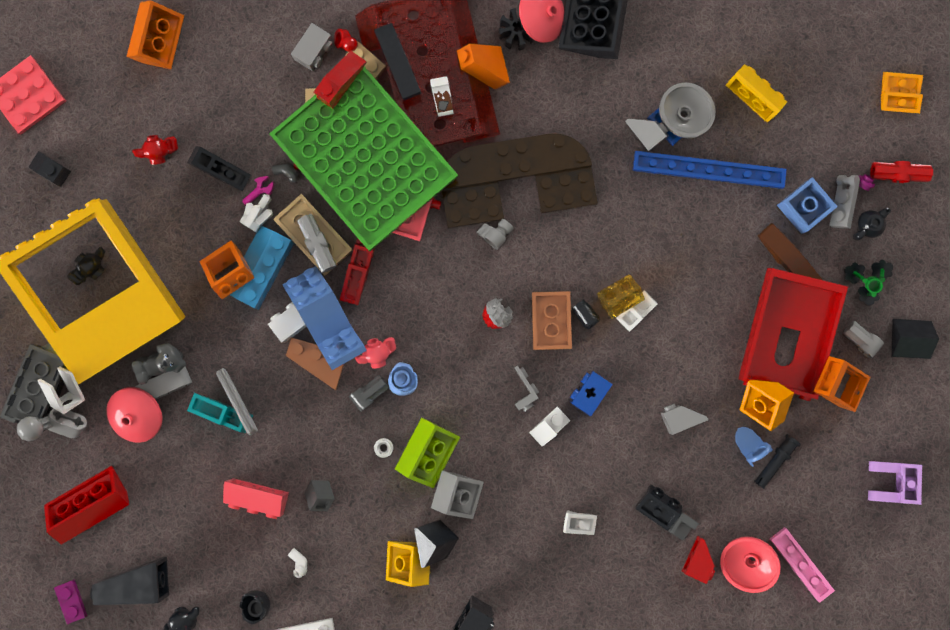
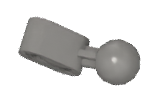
(65, 424)

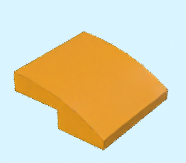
(901, 92)

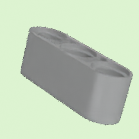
(166, 382)

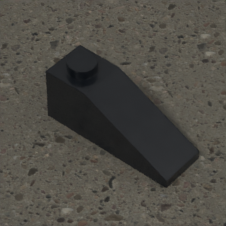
(218, 168)

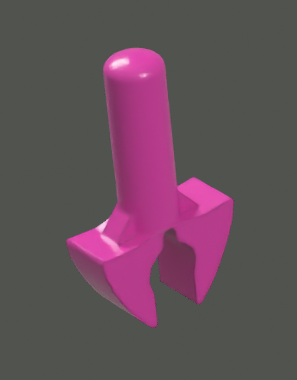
(259, 190)

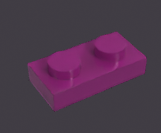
(70, 601)

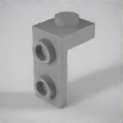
(526, 402)

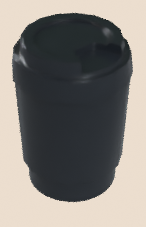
(586, 314)

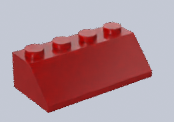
(85, 505)

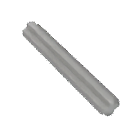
(236, 401)

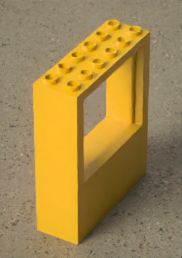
(112, 327)

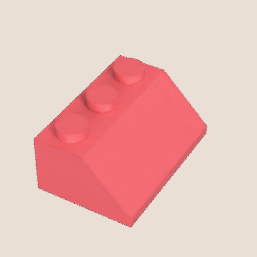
(254, 498)

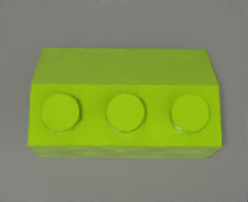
(427, 453)

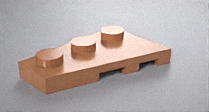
(310, 358)

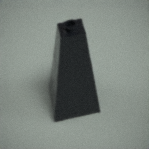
(136, 586)

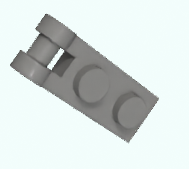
(845, 201)

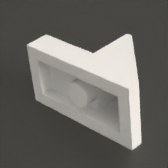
(549, 426)
(579, 523)

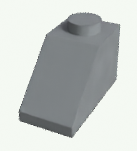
(649, 132)
(680, 418)

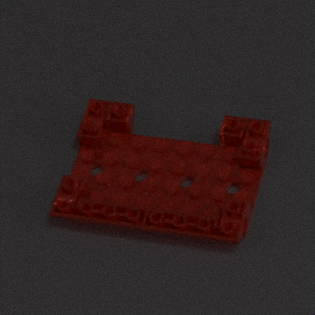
(442, 30)

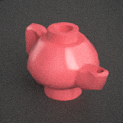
(377, 352)

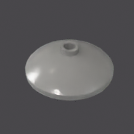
(691, 101)

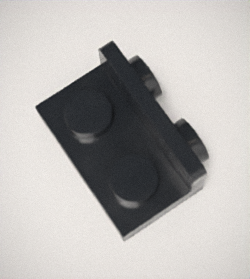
(659, 507)

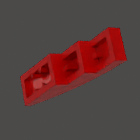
(356, 273)

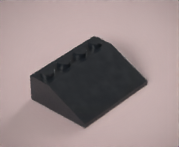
(593, 27)

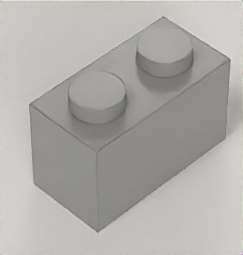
(312, 47)

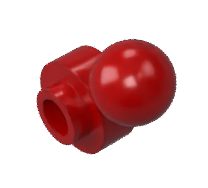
(343, 40)

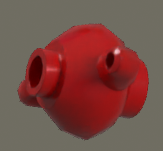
(156, 149)

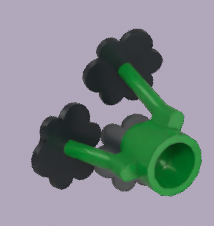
(873, 284)

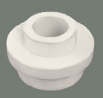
(388, 443)

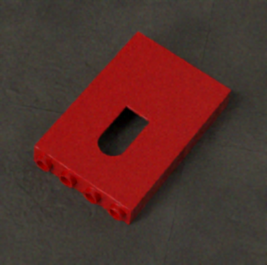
(801, 305)

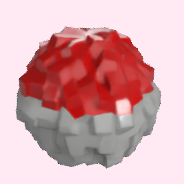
(496, 315)

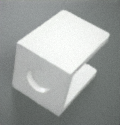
(74, 392)

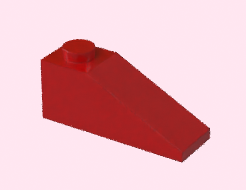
(339, 79)

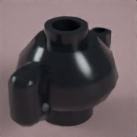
(871, 224)
(87, 266)
(182, 619)

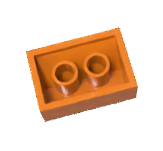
(155, 35)

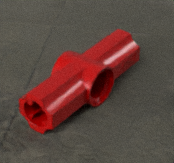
(901, 171)

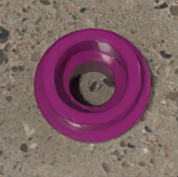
(866, 182)

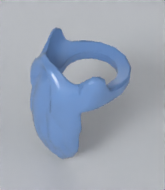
(751, 445)

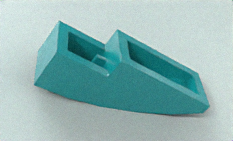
(216, 412)

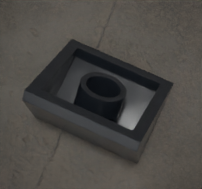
(913, 338)
(434, 542)

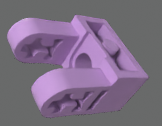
(907, 483)

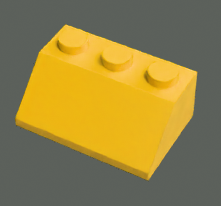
(756, 93)

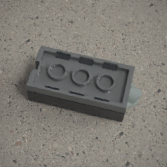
(26, 394)

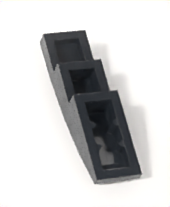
(397, 61)

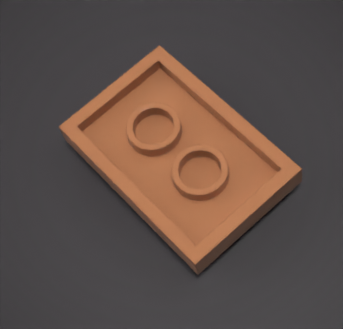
(551, 320)

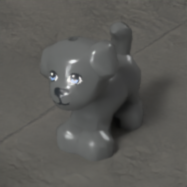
(165, 360)

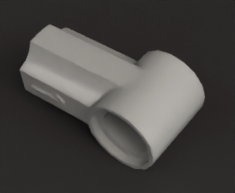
(866, 341)

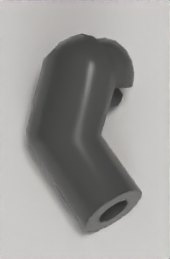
(286, 169)

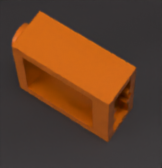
(219, 261)
(831, 379)

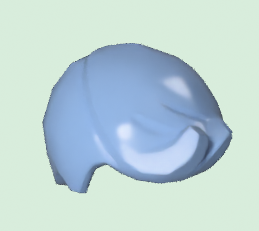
(402, 379)

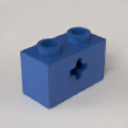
(600, 389)

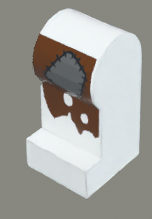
(442, 96)

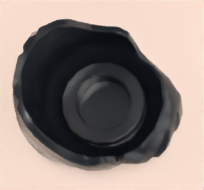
(254, 606)

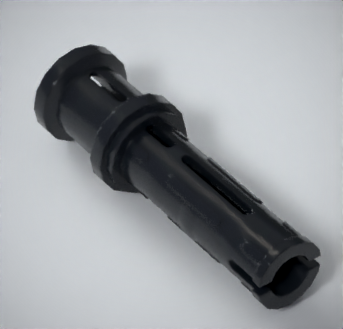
(782, 453)

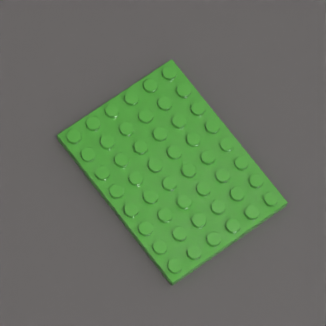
(365, 158)

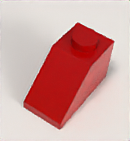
(699, 562)

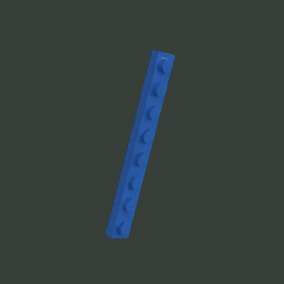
(709, 169)

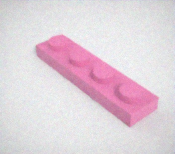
(802, 564)

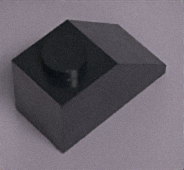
(49, 169)

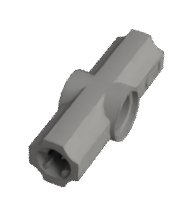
(316, 243)

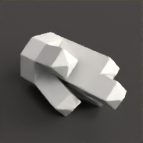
(257, 215)

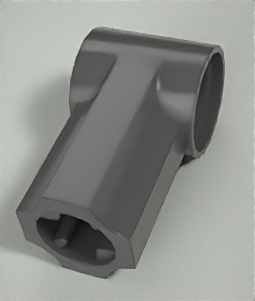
(366, 395)

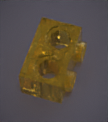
(620, 296)

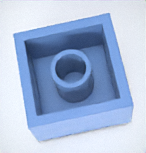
(807, 205)

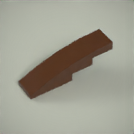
(786, 253)

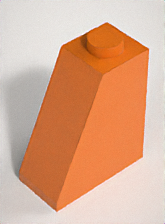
(484, 64)

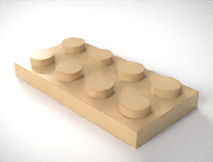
(288, 222)

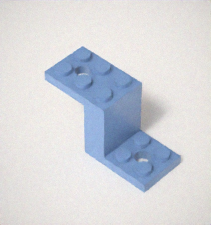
(324, 317)

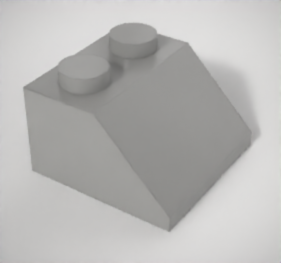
(457, 495)

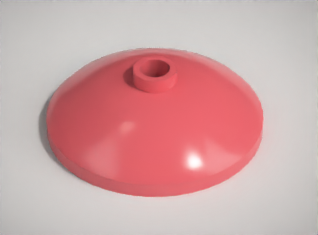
(542, 19)
(140, 410)
(748, 574)

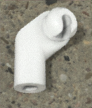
(300, 563)

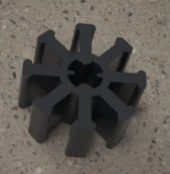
(509, 31)

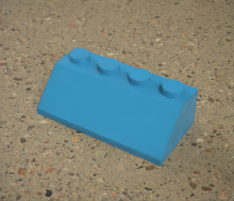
(265, 261)

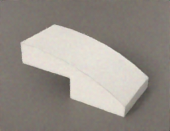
(634, 315)

